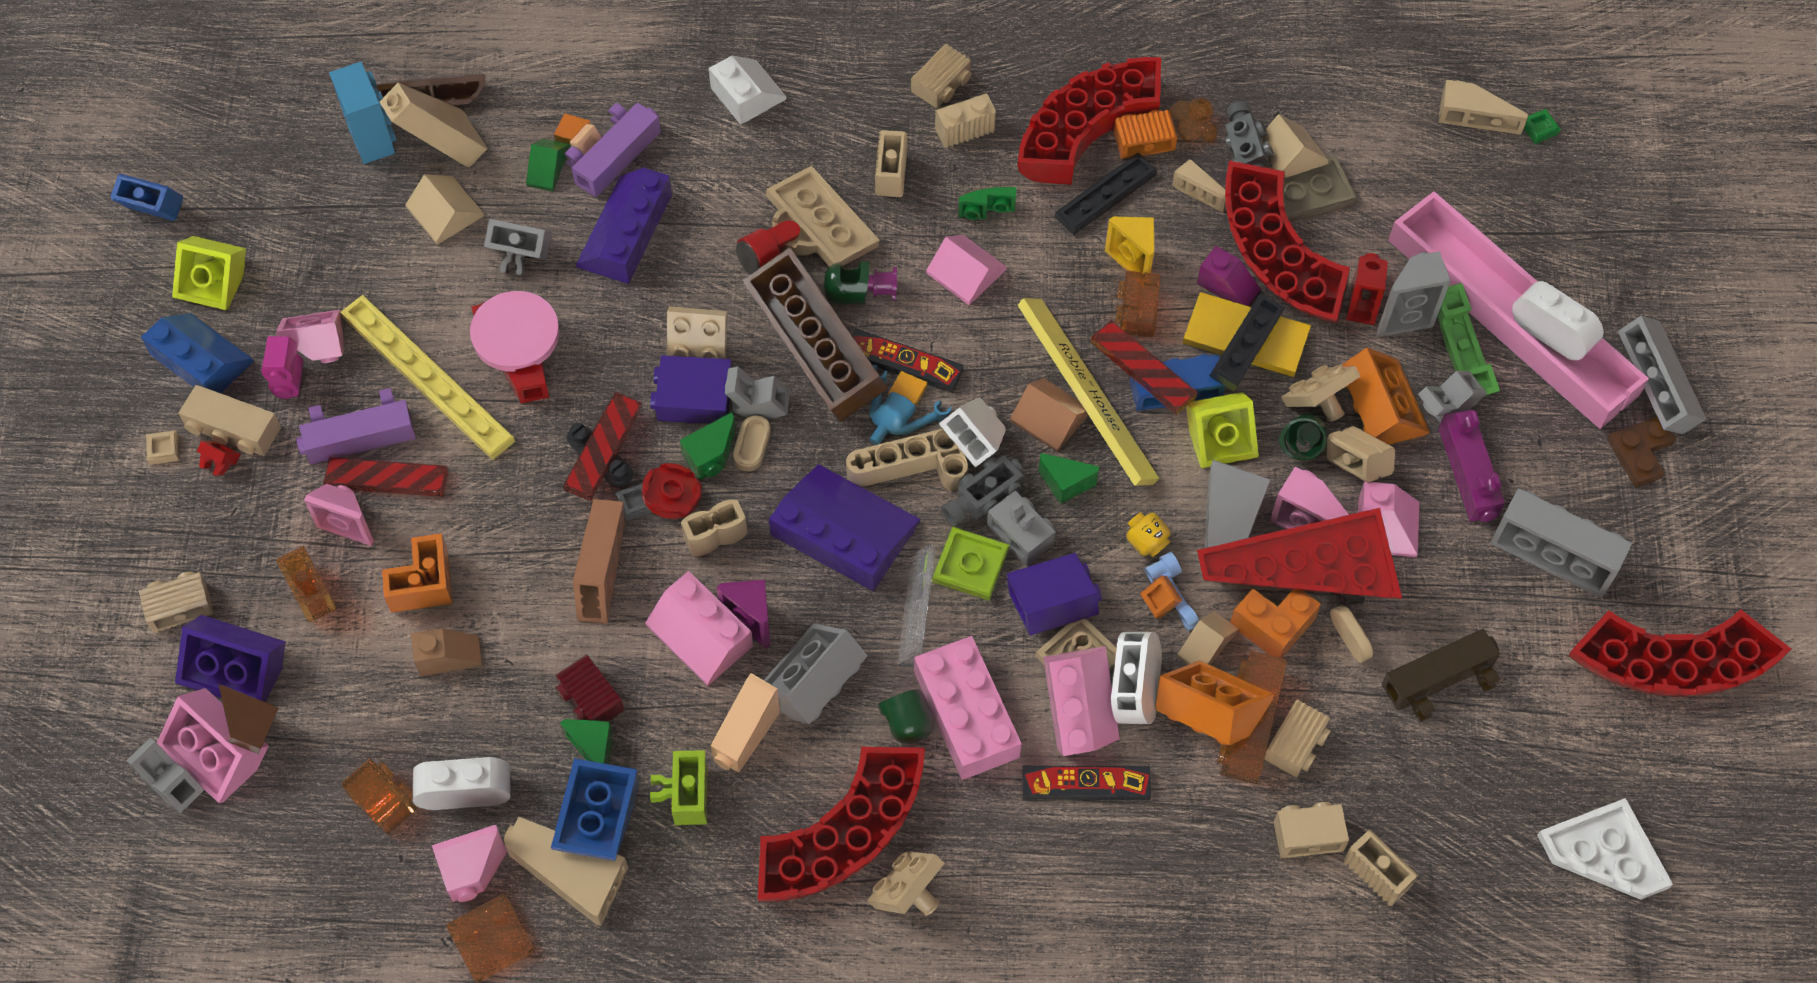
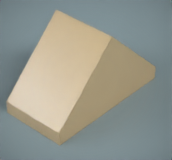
(1207, 639)

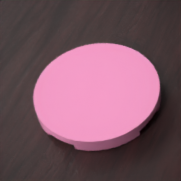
(514, 330)

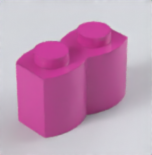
(282, 366)

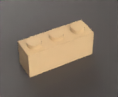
(229, 421)

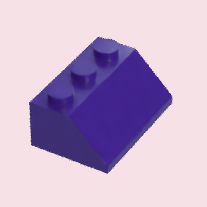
(229, 656)

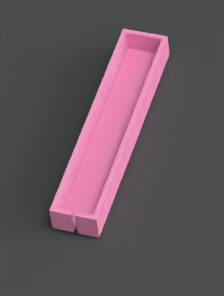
(1493, 281)

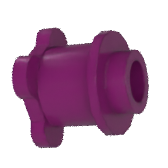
(883, 283)

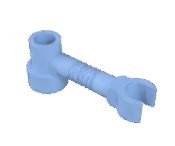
(1170, 567)

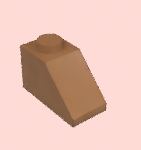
(445, 651)

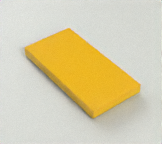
(1217, 321)

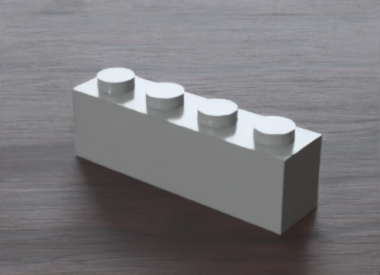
(1667, 383)

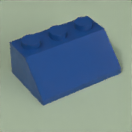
(195, 352)

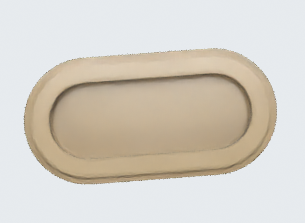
(752, 443)
(1351, 633)

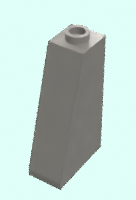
(1232, 503)

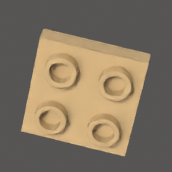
(696, 332)
(1322, 389)
(1076, 637)
(908, 884)

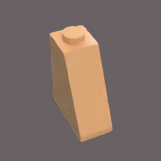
(746, 723)

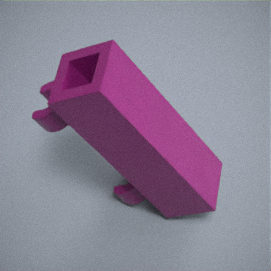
(1471, 466)

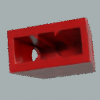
(1368, 275)

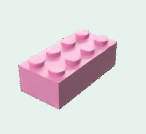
(967, 707)

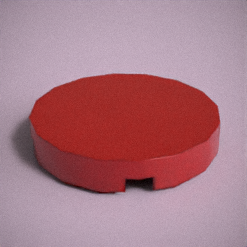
(671, 491)

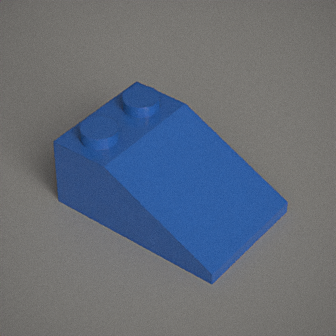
(595, 809)

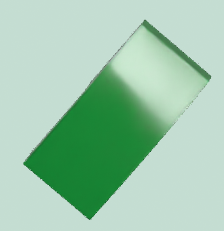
(976, 203)

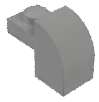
(1455, 395)
(760, 397)
(165, 775)

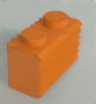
(1145, 133)

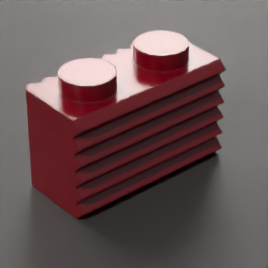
(588, 691)

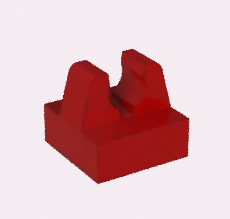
(219, 453)

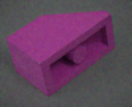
(1227, 278)

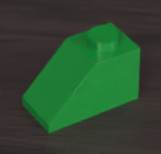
(709, 447)

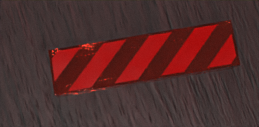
(1144, 367)
(602, 446)
(387, 476)

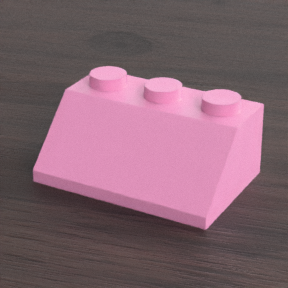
(699, 628)
(1081, 700)
(198, 742)

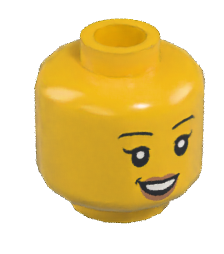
(1148, 534)

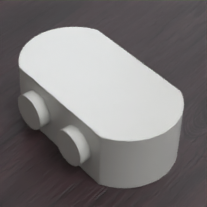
(1557, 320)
(1136, 677)
(461, 783)

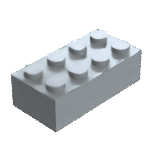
(1561, 542)

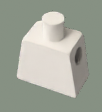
(975, 430)

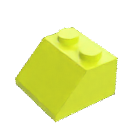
(207, 272)
(1223, 429)

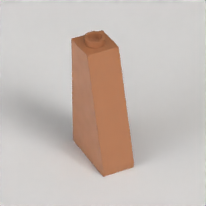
(599, 561)

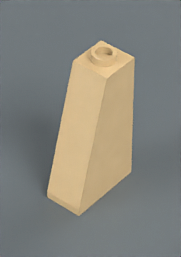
(434, 123)
(579, 879)

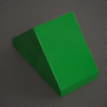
(546, 163)
(1067, 477)
(590, 738)

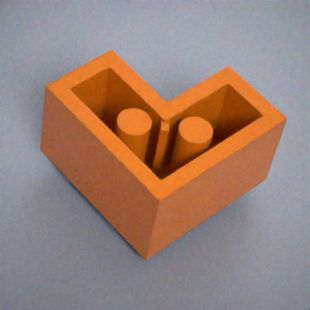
(425, 581)
(1275, 627)

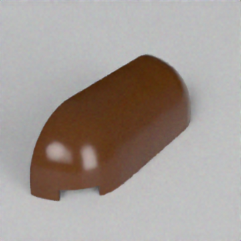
(449, 89)

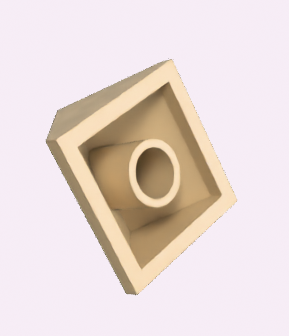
(1292, 147)
(442, 207)

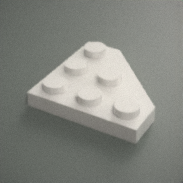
(1608, 849)

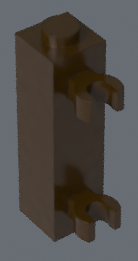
(1441, 669)

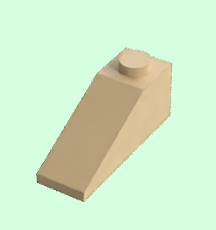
(1476, 108)

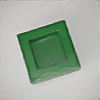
(1541, 126)

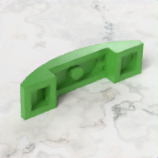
(1462, 340)

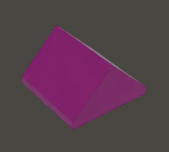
(749, 604)

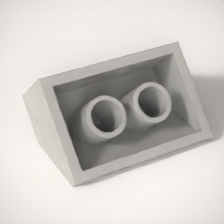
(1415, 295)
(815, 671)

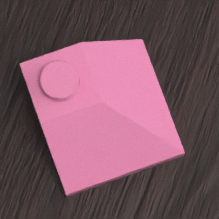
(316, 334)
(338, 512)
(1398, 512)
(470, 862)

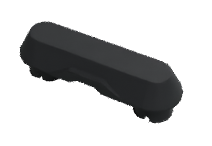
(619, 471)

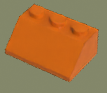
(1385, 398)
(1212, 701)

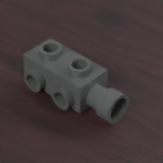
(1247, 135)
(984, 487)

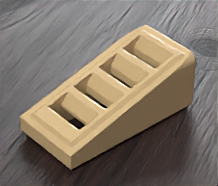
(1199, 185)

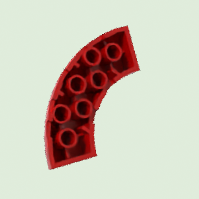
(1083, 113)
(1275, 249)
(1679, 662)
(849, 834)

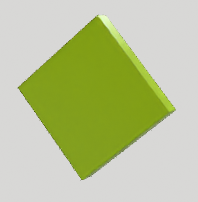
(970, 563)

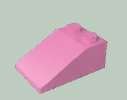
(1304, 501)

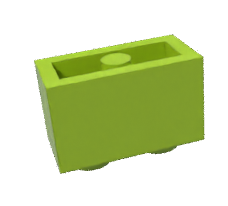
(685, 787)

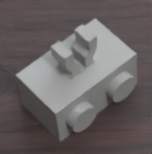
(517, 240)
(1021, 527)

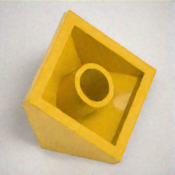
(1131, 242)

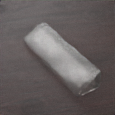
(916, 606)

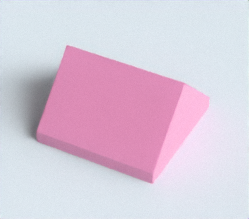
(964, 268)

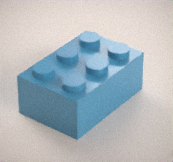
(363, 112)

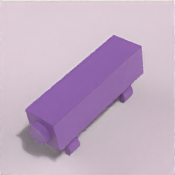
(616, 149)
(356, 430)

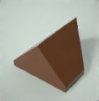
(246, 718)

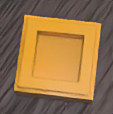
(909, 387)

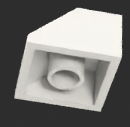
(744, 87)

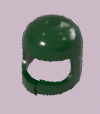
(847, 285)
(1311, 429)
(908, 716)

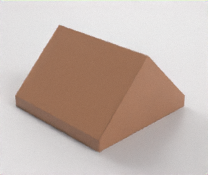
(1048, 413)

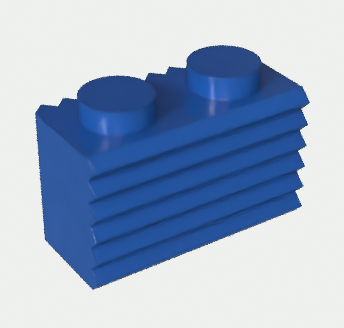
(147, 197)

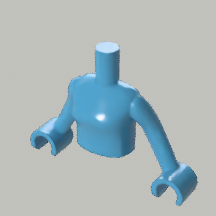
(894, 414)

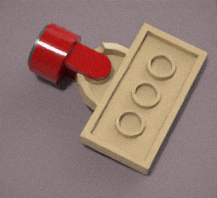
(807, 221)

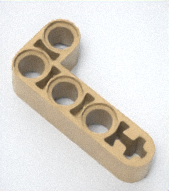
(905, 463)

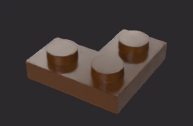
(1635, 450)

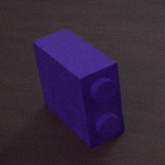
(690, 389)
(1053, 593)

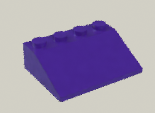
(842, 526)

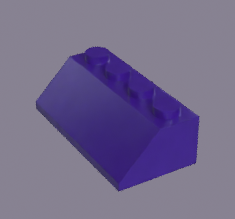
(626, 225)

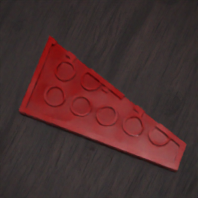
(1324, 556)

